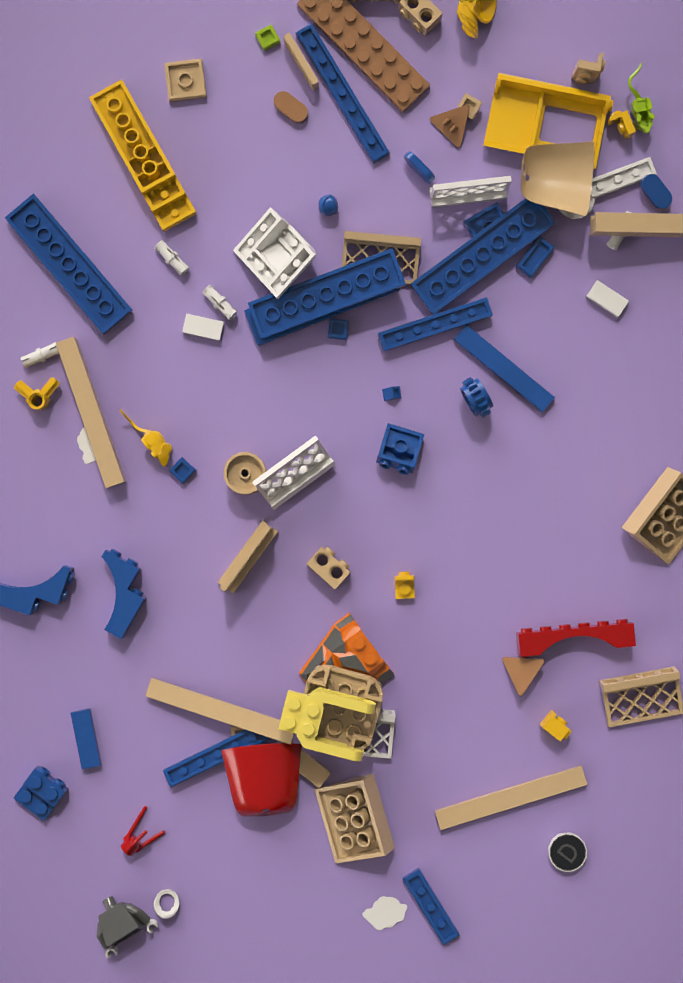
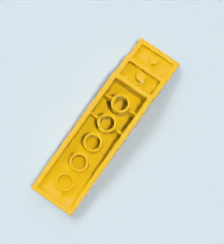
(142, 155)

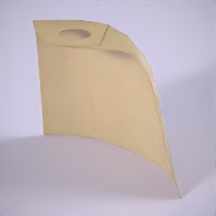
(559, 175)

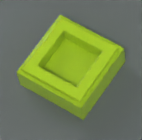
(267, 37)

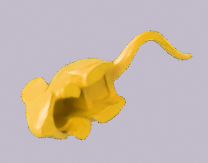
(154, 442)

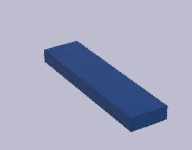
(431, 906)

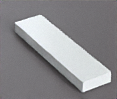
(622, 177)

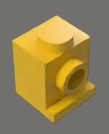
(555, 726)

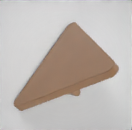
(452, 123)
(522, 671)

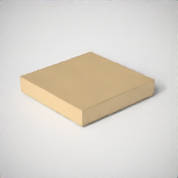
(185, 80)

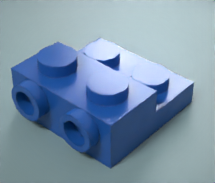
(399, 449)
(41, 792)

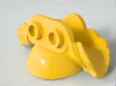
(475, 10)

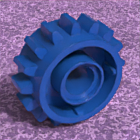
(476, 397)

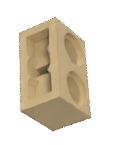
(423, 8)
(324, 571)

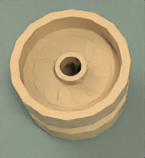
(241, 462)

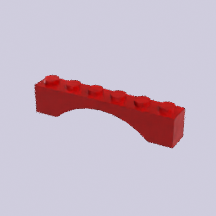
(536, 642)

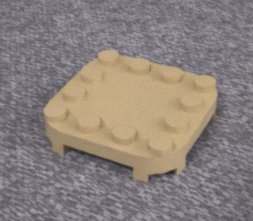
(343, 723)

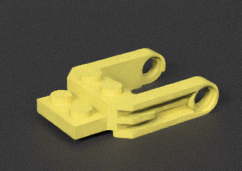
(304, 713)

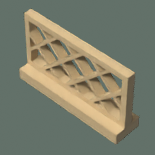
(384, 241)
(247, 557)
(640, 680)

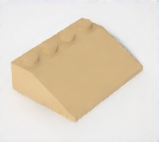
(659, 517)
(355, 819)

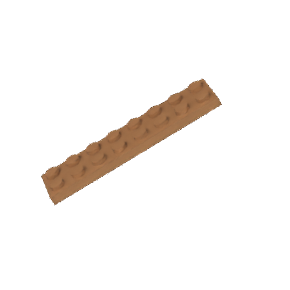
(367, 50)

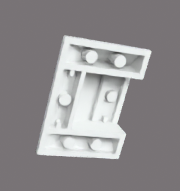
(275, 252)

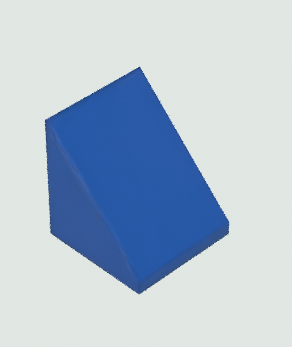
(391, 393)

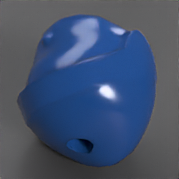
(328, 205)

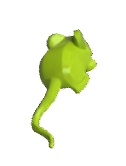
(641, 108)

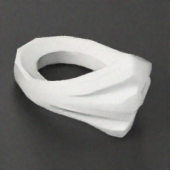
(166, 914)

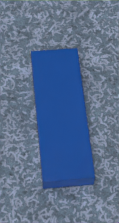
(86, 738)

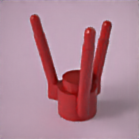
(132, 844)

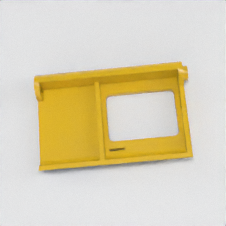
(520, 108)

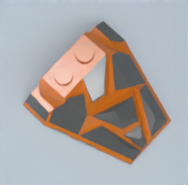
(348, 649)

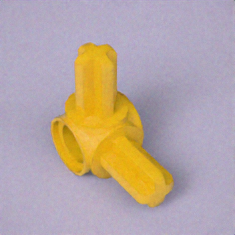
(31, 394)

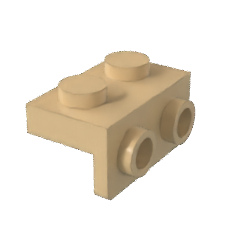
(588, 71)

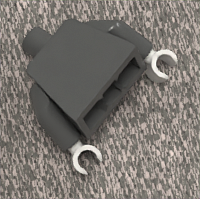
(120, 923)

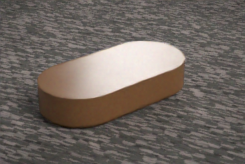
(290, 107)

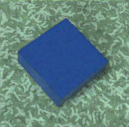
(338, 329)
(182, 470)

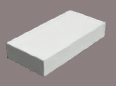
(607, 298)
(203, 327)

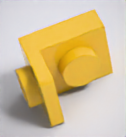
(625, 123)
(404, 585)

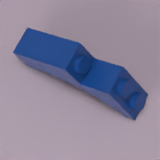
(26, 598)
(127, 601)

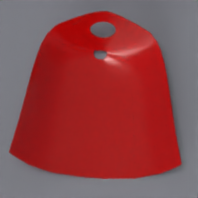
(263, 777)

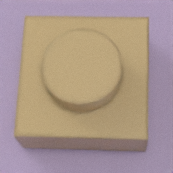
(473, 103)

